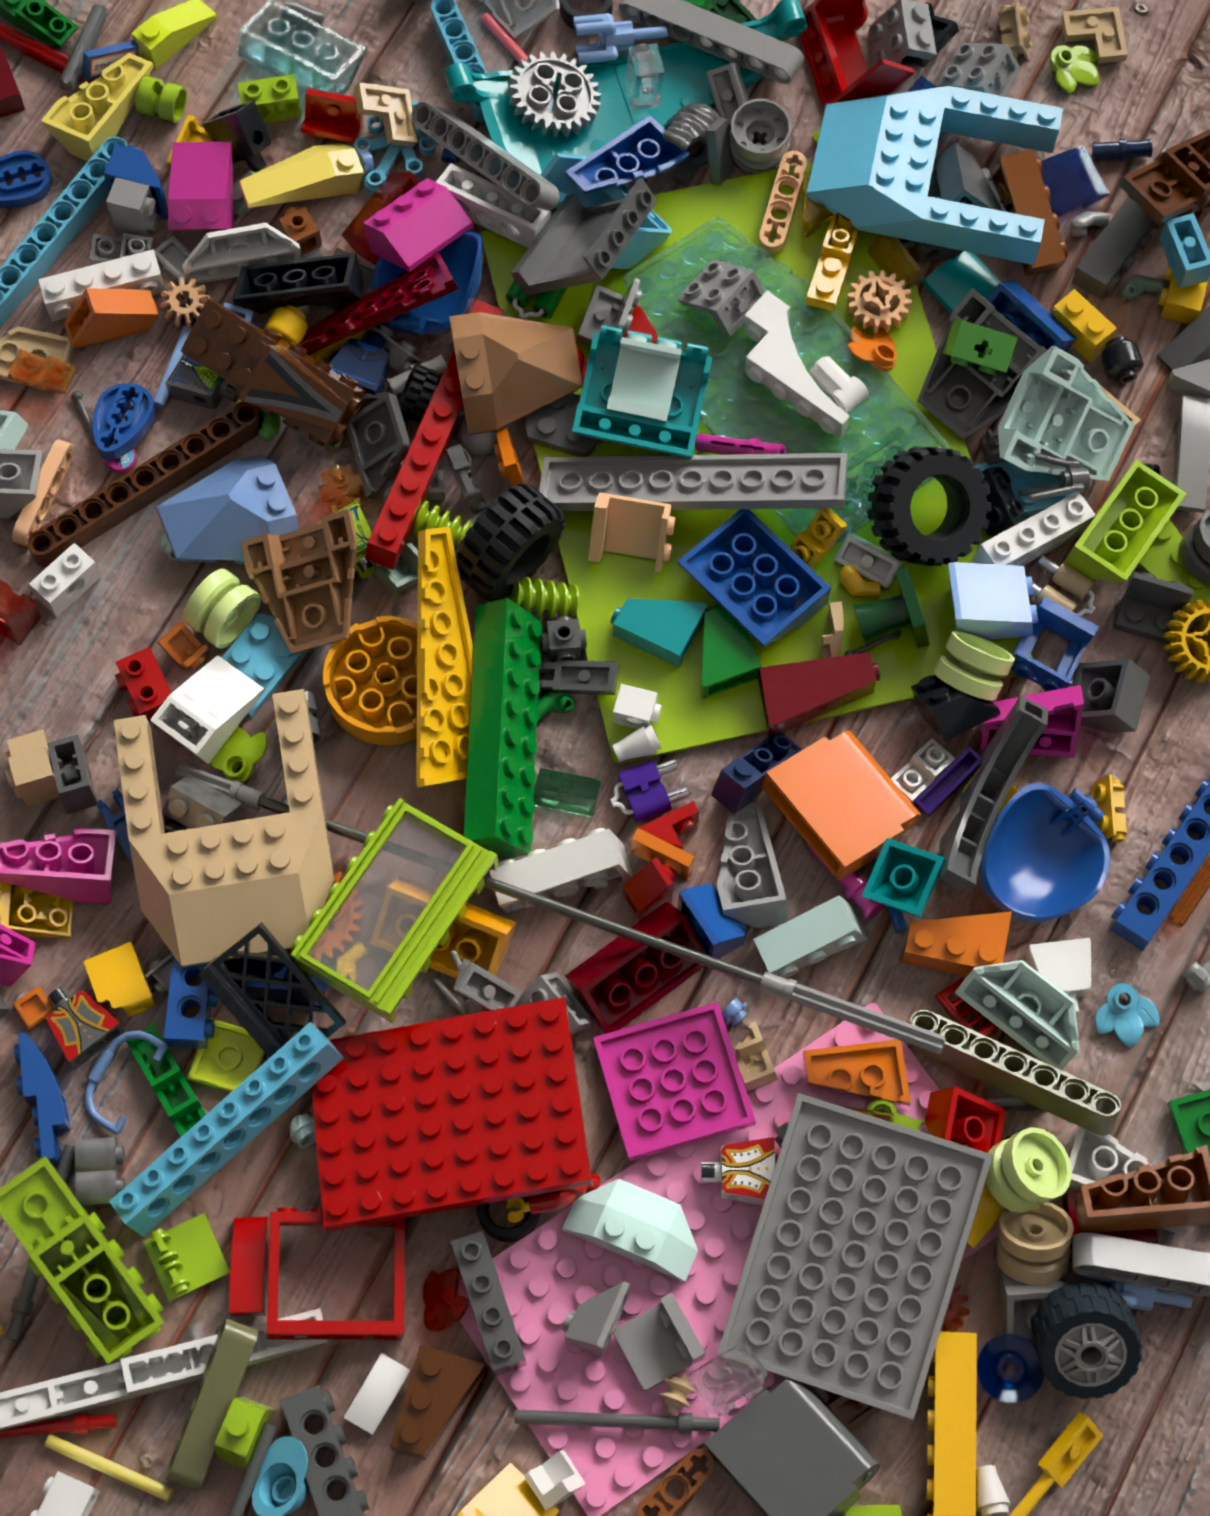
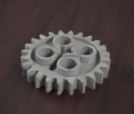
(533, 86)

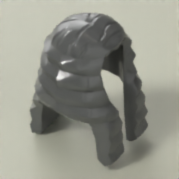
(685, 129)

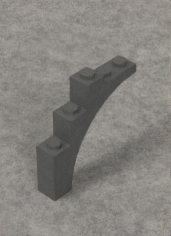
(985, 794)

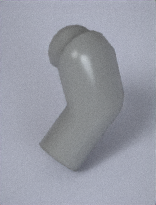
(1087, 219)

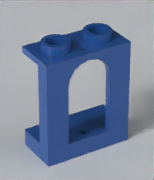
(1068, 626)

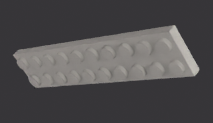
(700, 482)

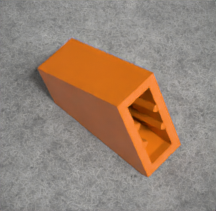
(109, 315)

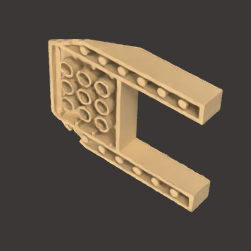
(226, 878)

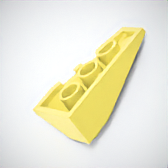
(98, 107)
(305, 176)

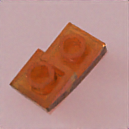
(42, 373)

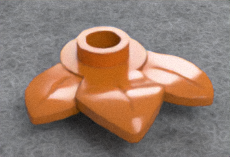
(876, 350)

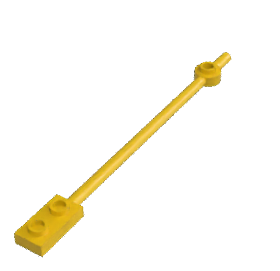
(1062, 1460)

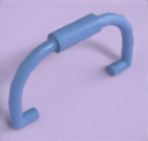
(102, 1064)

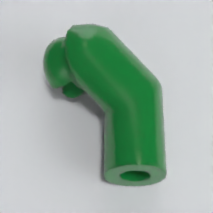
(556, 703)

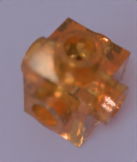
(340, 487)

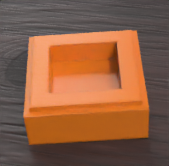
(33, 1008)

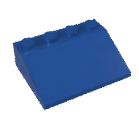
(756, 578)

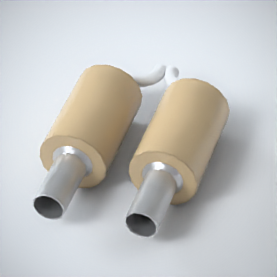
(1069, 580)

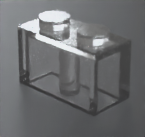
(644, 76)

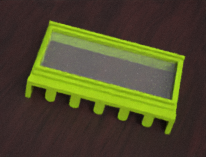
(392, 909)

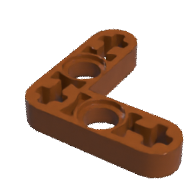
(658, 1496)

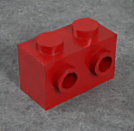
(144, 682)

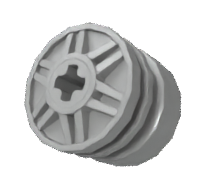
(759, 136)

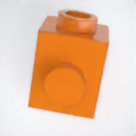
(183, 647)

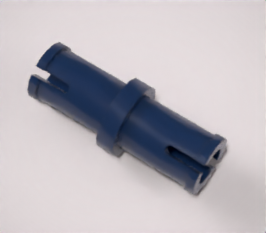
(1122, 149)

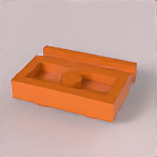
(649, 847)

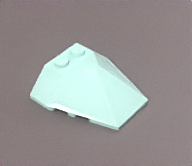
(1063, 416)

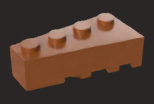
(1025, 194)
(1149, 1198)

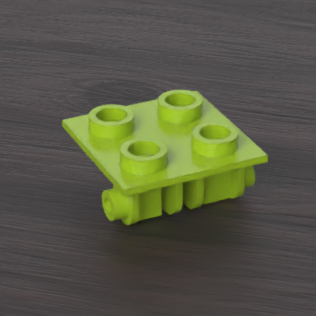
(186, 1257)

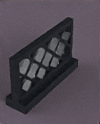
(247, 1008)

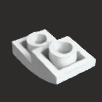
(922, 770)
(377, 1393)

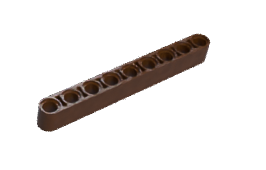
(151, 470)

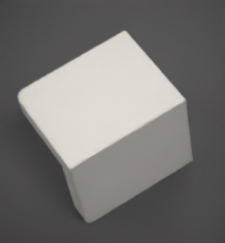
(554, 1480)

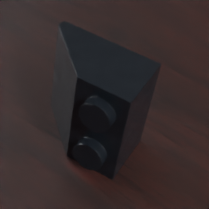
(949, 709)

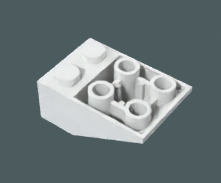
(208, 708)

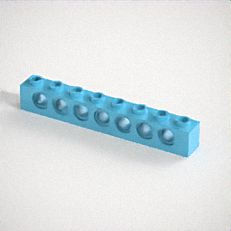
(226, 1130)

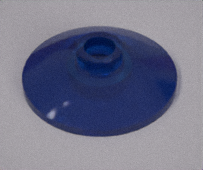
(1022, 1356)

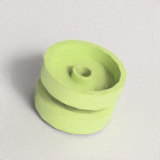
(221, 608)
(974, 665)
(1028, 1170)

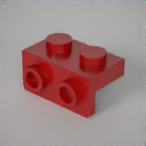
(331, 116)

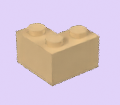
(31, 768)

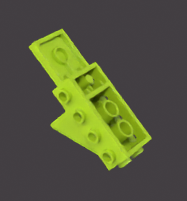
(79, 1262)

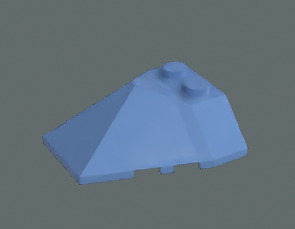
(227, 508)

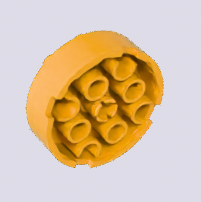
(352, 678)

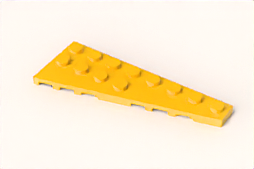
(442, 663)

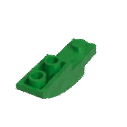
(39, 20)

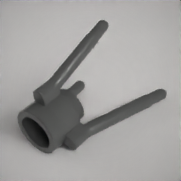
(1072, 480)

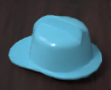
(282, 1479)

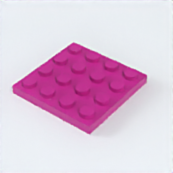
(674, 1081)

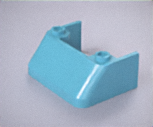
(649, 235)

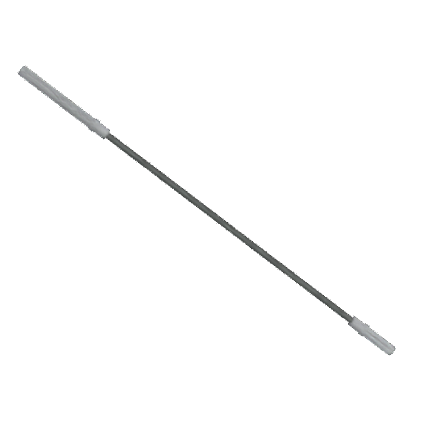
(769, 983)

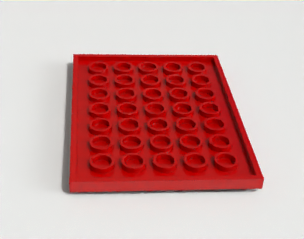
(450, 1116)

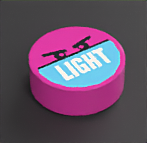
(123, 464)

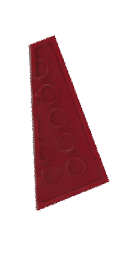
(383, 304)

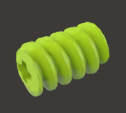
(429, 520)
(545, 597)

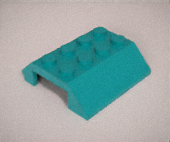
(670, 437)

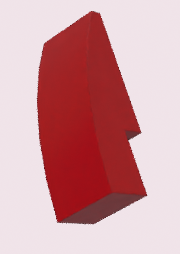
(249, 1267)

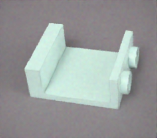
(644, 378)

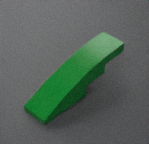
(168, 1083)

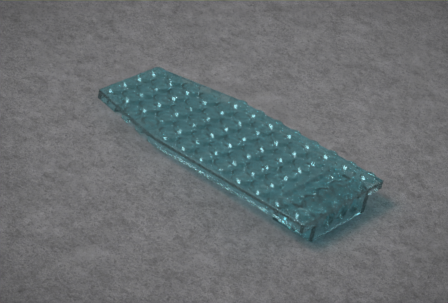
(747, 409)

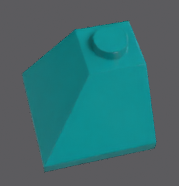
(903, 877)

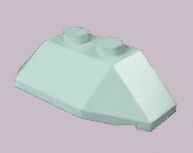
(1025, 1009)
(635, 1226)

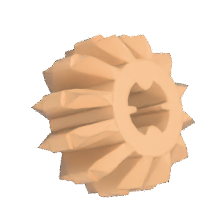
(183, 291)

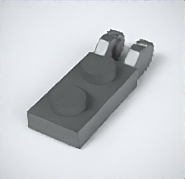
(580, 677)

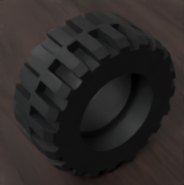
(964, 513)
(509, 541)

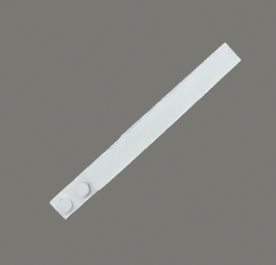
(133, 1377)

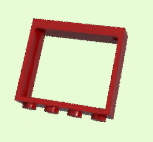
(331, 1329)

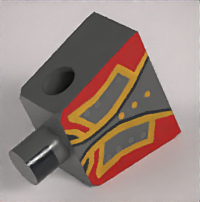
(81, 1025)

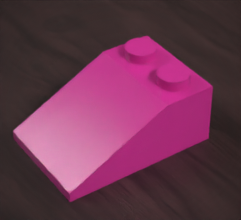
(201, 187)

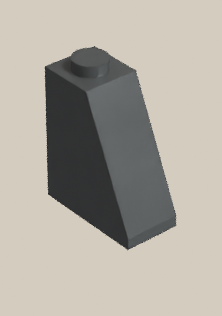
(963, 179)

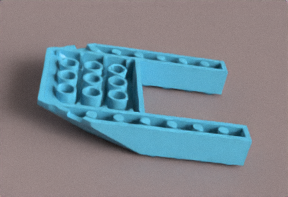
(880, 159)

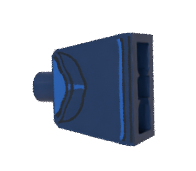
(364, 362)

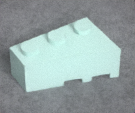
(810, 937)

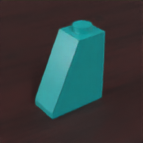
(659, 626)

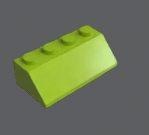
(1125, 525)

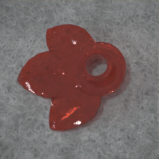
(442, 1300)

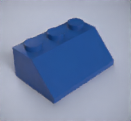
(1030, 316)

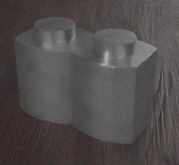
(98, 1171)

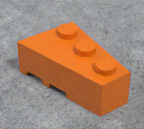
(957, 942)

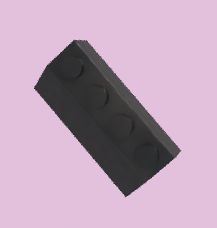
(299, 283)

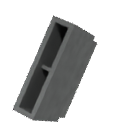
(792, 1454)

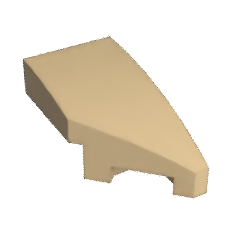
(831, 643)
(754, 1060)

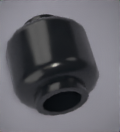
(1121, 359)

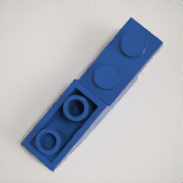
(41, 1087)

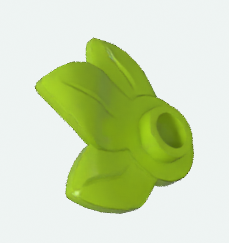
(1075, 68)
(238, 751)

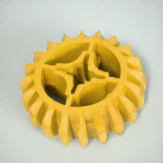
(1180, 640)

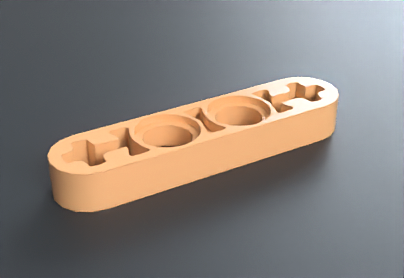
(783, 202)
(48, 485)

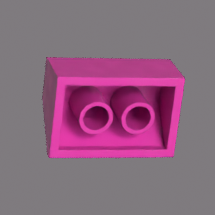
(416, 225)

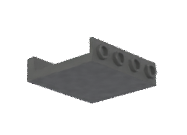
(582, 242)

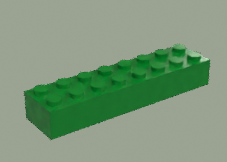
(503, 729)

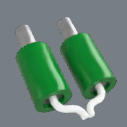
(543, 306)

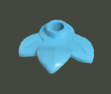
(1126, 1020)

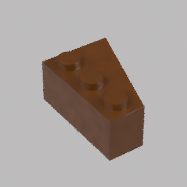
(432, 1399)

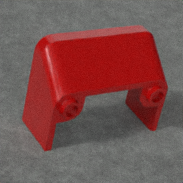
(837, 56)

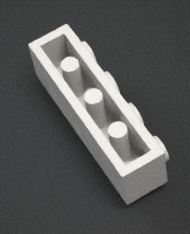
(129, 272)

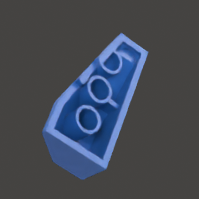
(630, 156)

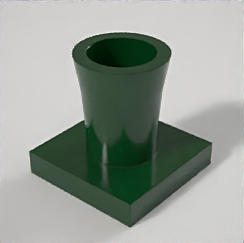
(893, 614)

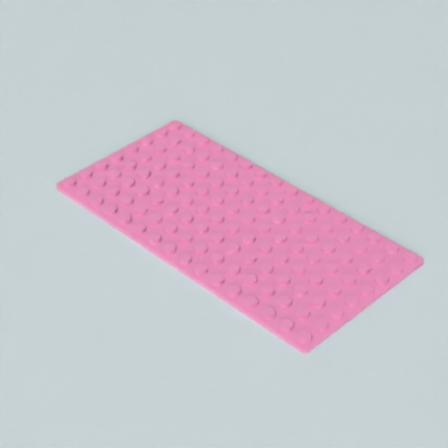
(558, 1271)

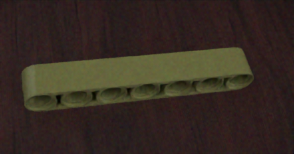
(1021, 1075)

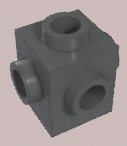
(564, 639)

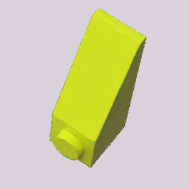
(171, 30)

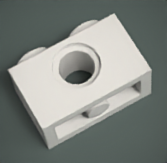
(65, 580)

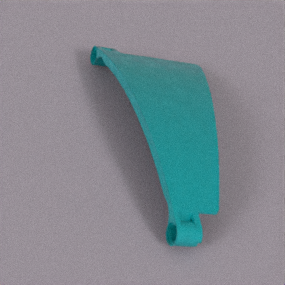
(683, 84)

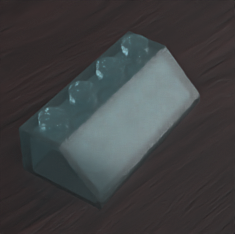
(294, 44)

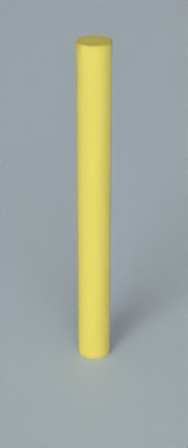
(108, 1467)

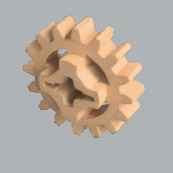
(880, 292)

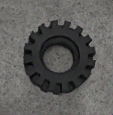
(418, 392)

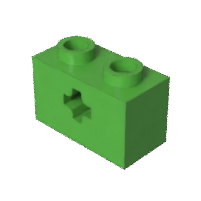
(997, 349)

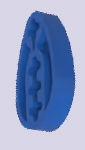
(27, 191)
(128, 432)

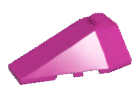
(64, 866)

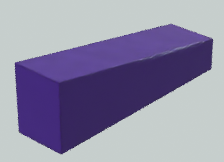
(949, 782)

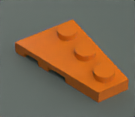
(860, 1069)

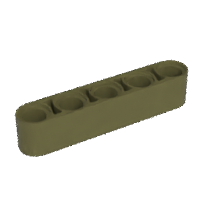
(211, 1404)

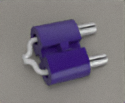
(645, 790)

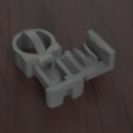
(461, 471)

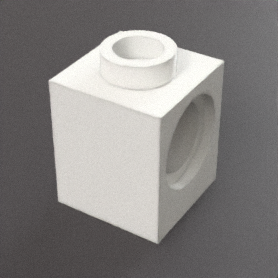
(636, 707)

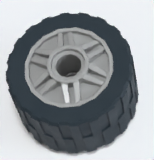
(1086, 1340)

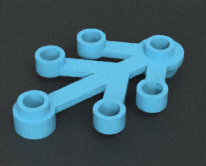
(392, 153)

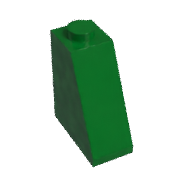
(726, 653)

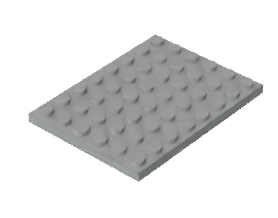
(856, 1254)

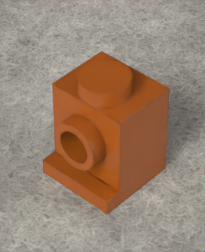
(301, 228)

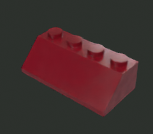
(632, 977)

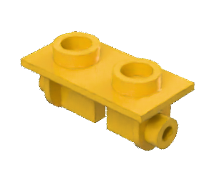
(1110, 796)

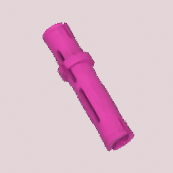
(715, 445)

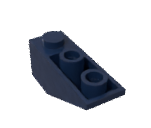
(743, 778)

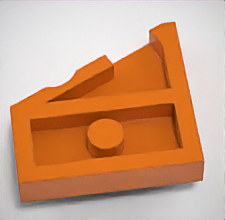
(506, 451)

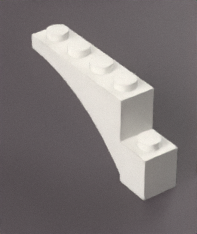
(780, 369)

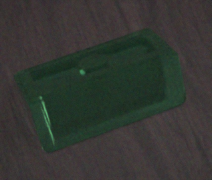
(566, 792)

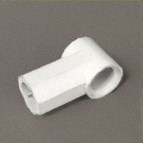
(842, 390)

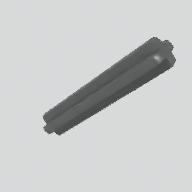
(84, 43)

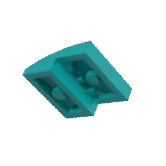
(957, 277)

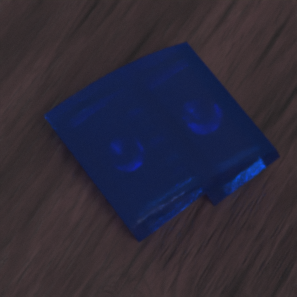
(1072, 180)

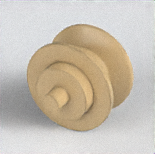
(677, 1393)

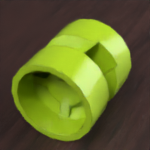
(161, 99)

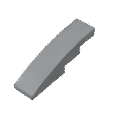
(1193, 453)

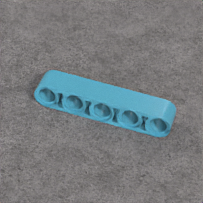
(457, 47)

